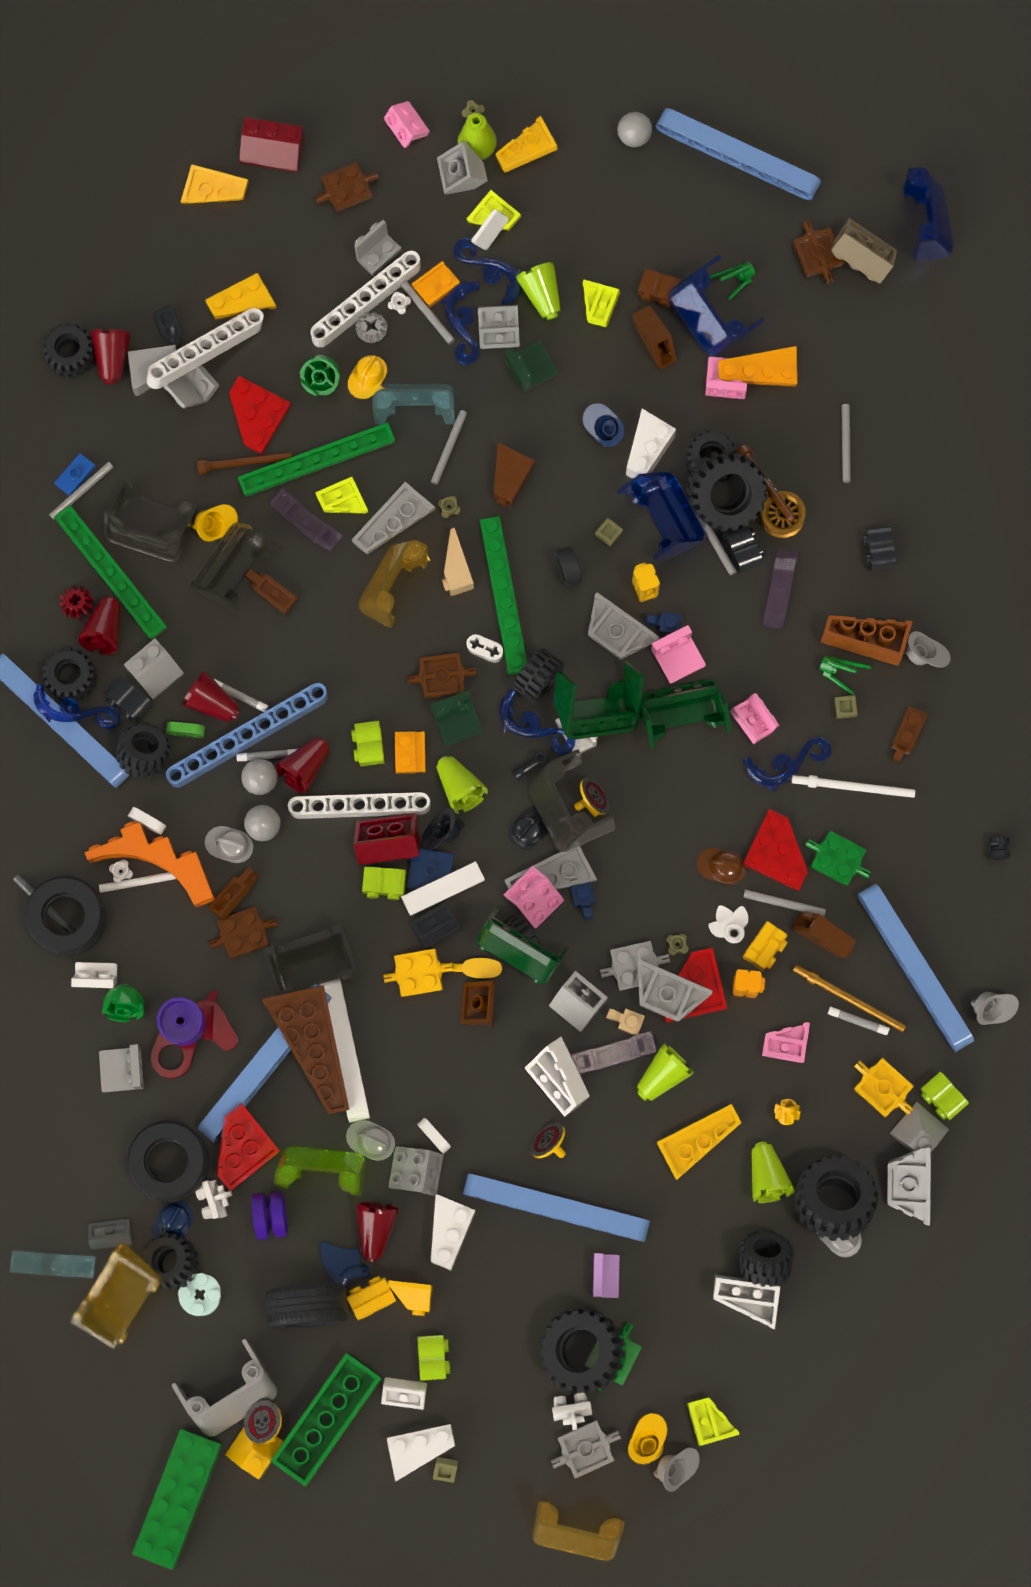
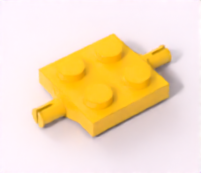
(418, 972)
(883, 1087)

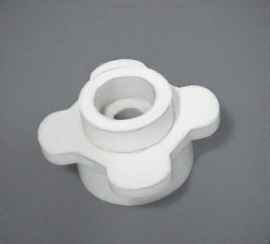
(399, 297)
(121, 865)

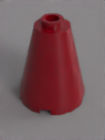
(110, 353)
(102, 628)
(211, 699)
(303, 764)
(374, 1228)

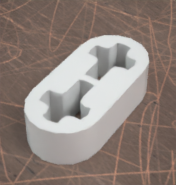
(482, 652)
(147, 821)
(434, 1135)

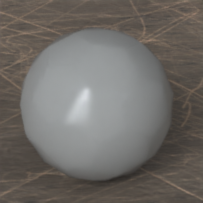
(634, 129)
(259, 776)
(262, 823)

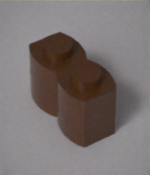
(656, 287)

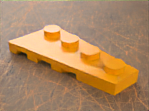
(763, 368)

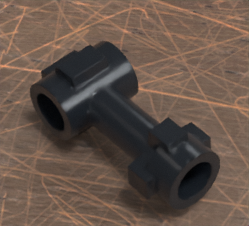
(539, 761)

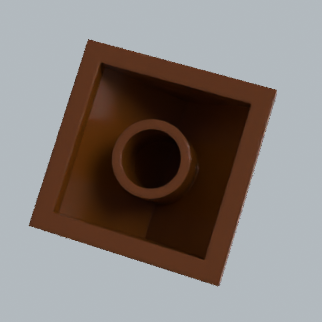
(478, 1003)

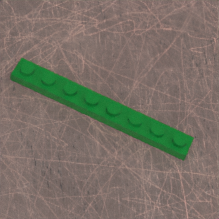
(316, 459)
(110, 572)
(503, 594)

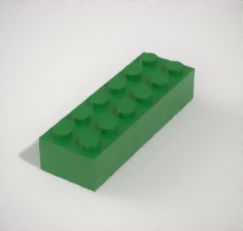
(326, 1419)
(177, 1499)

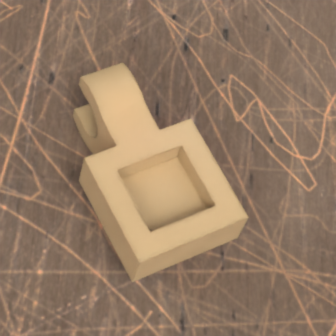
(629, 1020)

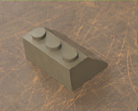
(864, 251)

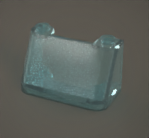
(390, 395)

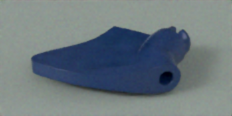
(342, 1264)

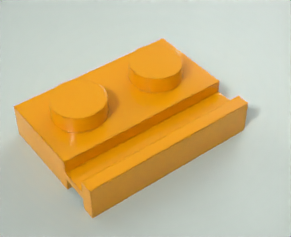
(435, 284)
(410, 752)

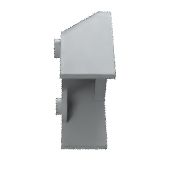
(234, 1407)

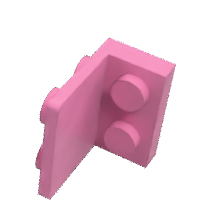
(721, 388)
(677, 655)
(534, 896)

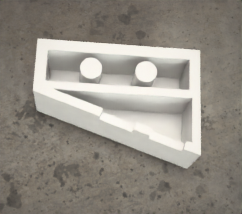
(649, 444)
(558, 1077)
(449, 1231)
(747, 1298)
(418, 1448)

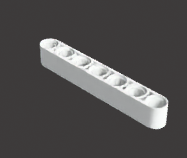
(368, 290)
(200, 355)
(350, 800)
(346, 1052)

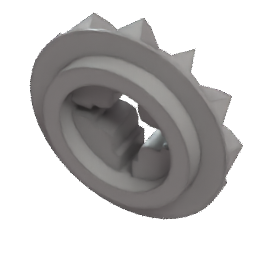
(371, 335)

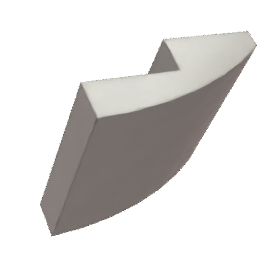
(498, 326)

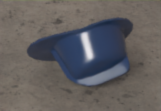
(603, 424)
(173, 1219)

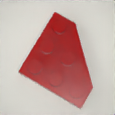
(257, 413)
(777, 852)
(703, 970)
(242, 1147)

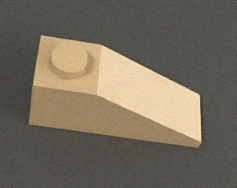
(456, 570)

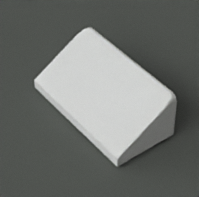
(490, 229)
(404, 1393)

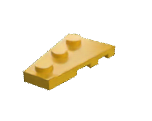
(530, 145)
(212, 186)
(240, 298)

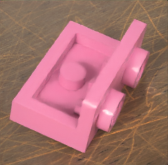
(405, 123)
(755, 718)

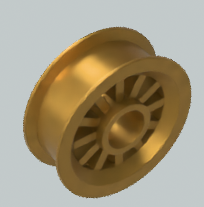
(790, 530)

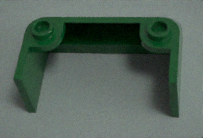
(683, 706)
(600, 716)
(518, 949)

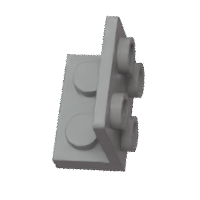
(376, 248)
(193, 387)
(121, 1069)
(416, 1170)

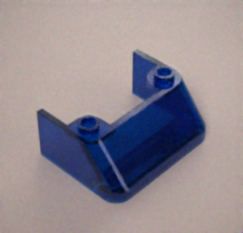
(700, 315)
(669, 511)

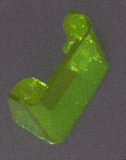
(348, 1164)

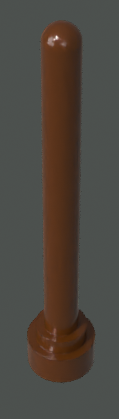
(747, 451)
(206, 466)

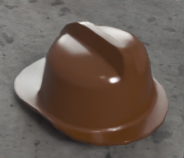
(721, 866)

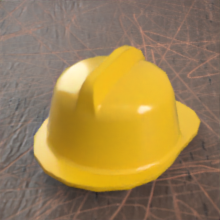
(367, 376)
(215, 522)
(648, 1439)

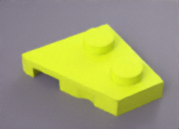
(342, 498)

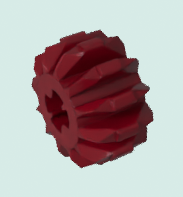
(69, 600)

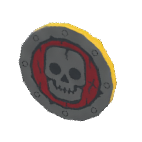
(594, 797)
(548, 1141)
(263, 1422)

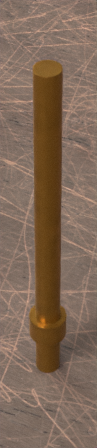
(813, 978)

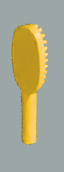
(478, 968)

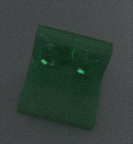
(531, 365)
(456, 718)

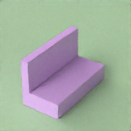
(606, 1276)

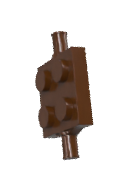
(346, 187)
(816, 253)
(441, 675)
(243, 933)

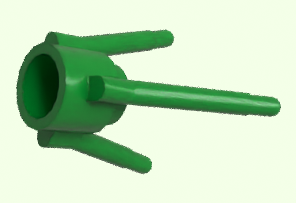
(741, 271)
(831, 664)

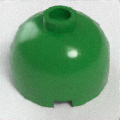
(320, 375)
(123, 1003)

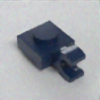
(667, 622)
(583, 897)

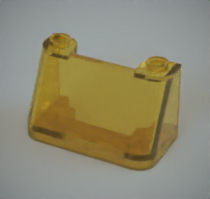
(375, 599)
(116, 1296)
(576, 1541)

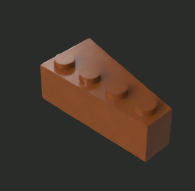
(868, 637)

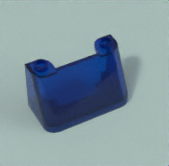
(936, 234)

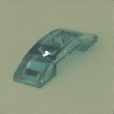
(52, 1264)

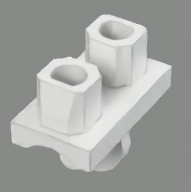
(216, 1199)
(571, 1413)

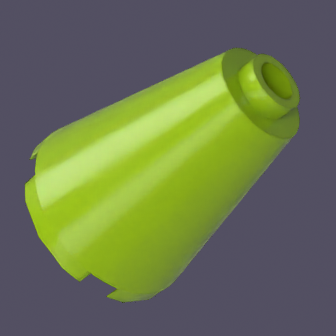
(478, 135)
(542, 289)
(460, 785)
(663, 1073)
(768, 1175)

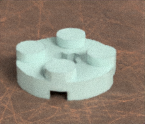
(212, 1295)

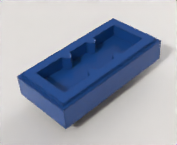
(75, 474)

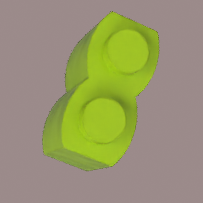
(369, 743)
(384, 882)
(944, 1097)
(432, 1357)

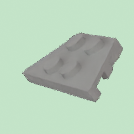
(617, 630)
(667, 992)
(911, 1184)

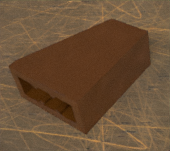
(655, 337)
(510, 474)
(824, 934)

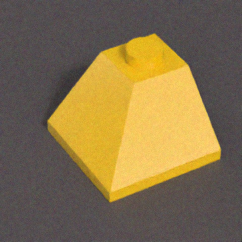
(414, 1296)
(252, 1456)

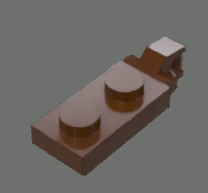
(271, 591)
(908, 732)
(233, 893)

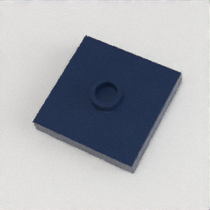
(428, 868)

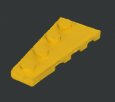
(695, 1141)

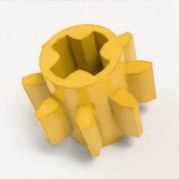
(787, 1112)

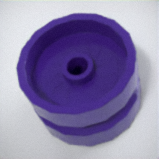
(171, 1014)
(272, 1214)

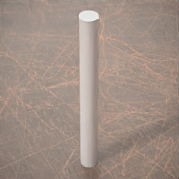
(136, 882)

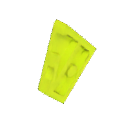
(490, 203)
(599, 302)
(709, 1422)

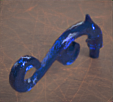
(491, 264)
(458, 323)
(74, 715)
(533, 731)
(792, 767)

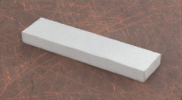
(442, 888)

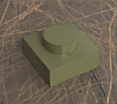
(609, 532)
(845, 707)
(445, 1469)

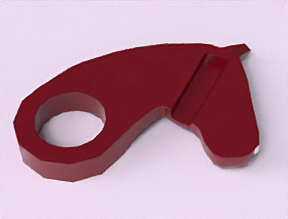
(217, 1030)

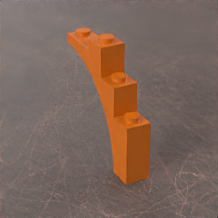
(135, 845)

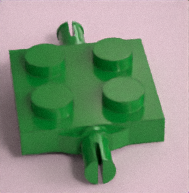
(838, 858)
(631, 1353)

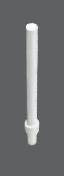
(813, 781)

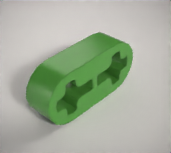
(185, 729)

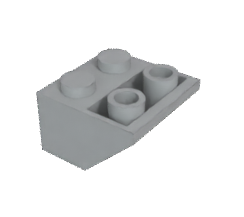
(578, 1001)

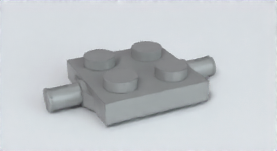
(625, 963)
(585, 1449)

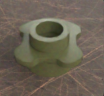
(472, 106)
(452, 501)
(672, 940)

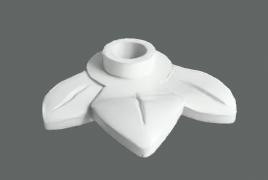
(729, 921)

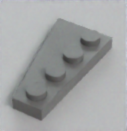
(394, 516)
(561, 869)

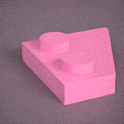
(787, 1044)

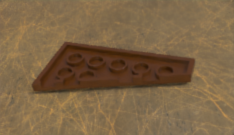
(308, 1030)

